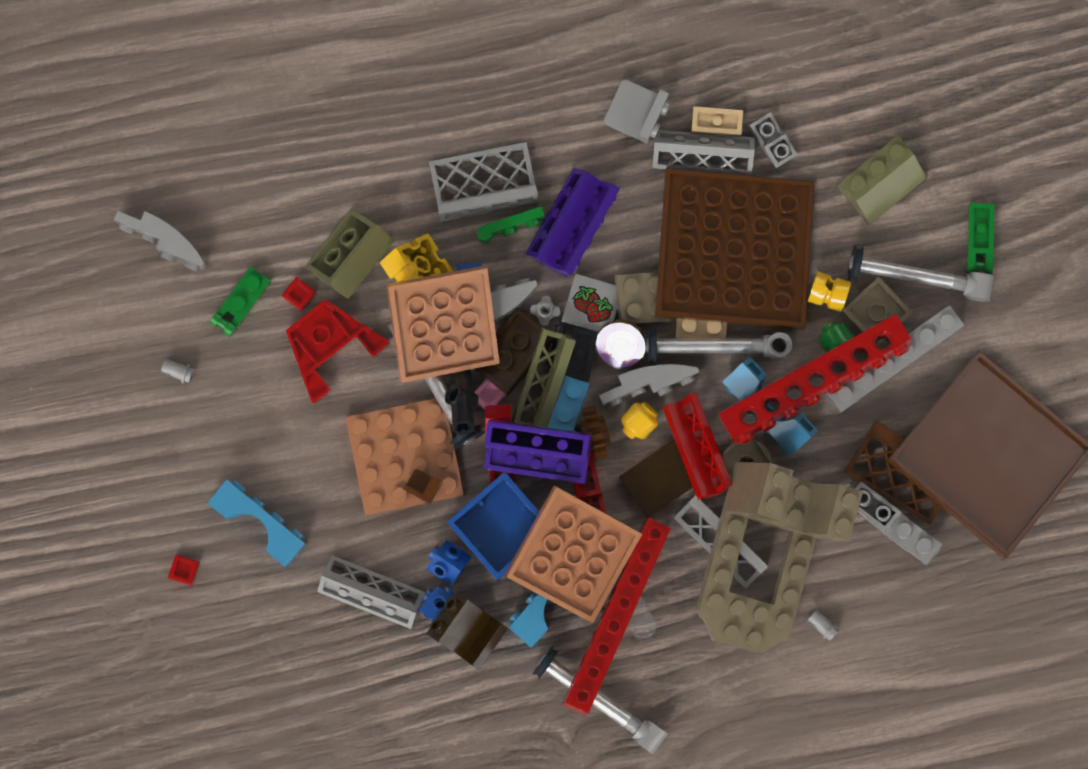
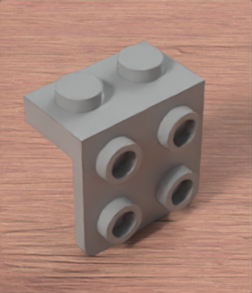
(637, 111)

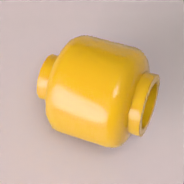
(639, 421)

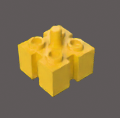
(415, 260)

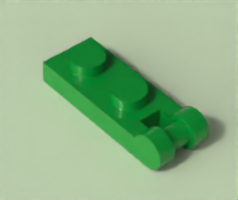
(510, 225)
(980, 237)
(241, 301)

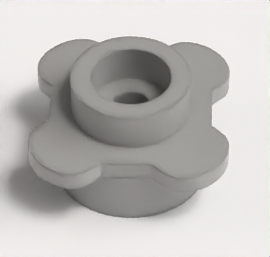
(544, 318)

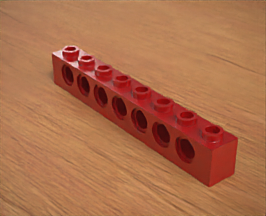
(889, 330)
(615, 618)

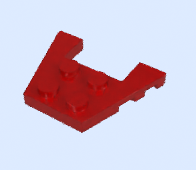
(321, 336)

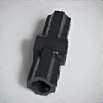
(462, 402)

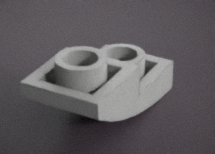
(772, 139)

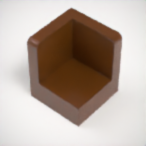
(422, 486)

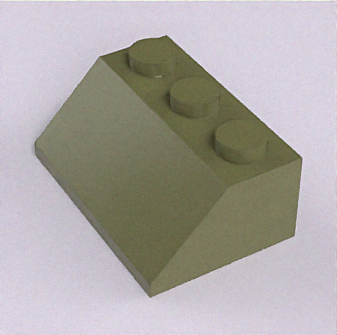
(882, 180)
(349, 253)

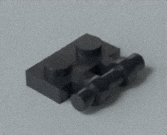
(582, 354)

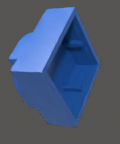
(495, 524)

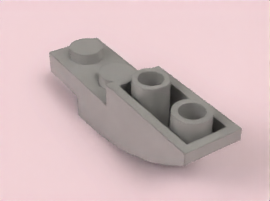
(171, 242)
(506, 299)
(658, 378)
(897, 526)

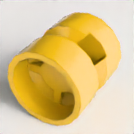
(829, 291)

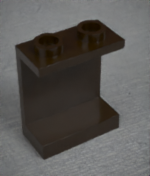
(466, 630)

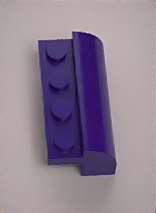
(572, 222)
(537, 451)

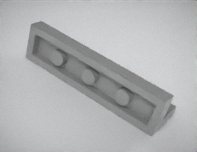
(706, 145)
(713, 521)
(368, 595)

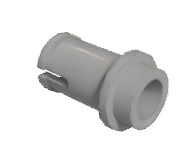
(178, 371)
(823, 625)

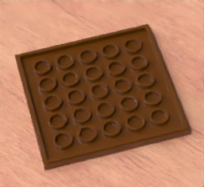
(734, 249)

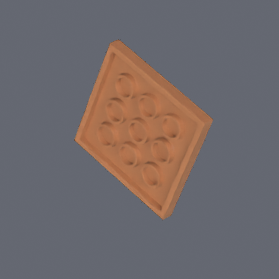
(443, 323)
(396, 442)
(573, 554)

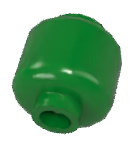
(834, 335)

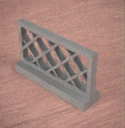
(489, 201)

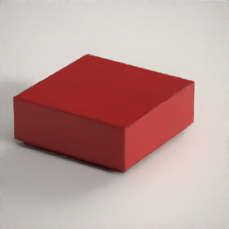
(298, 294)
(183, 570)

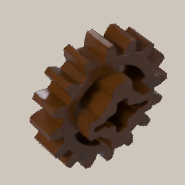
(599, 430)

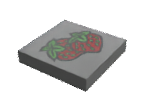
(590, 304)

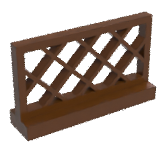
(893, 440)

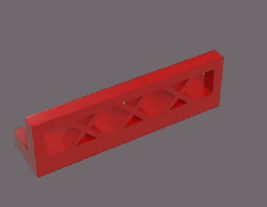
(695, 447)

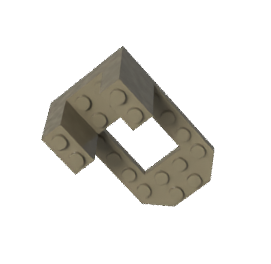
(786, 502)

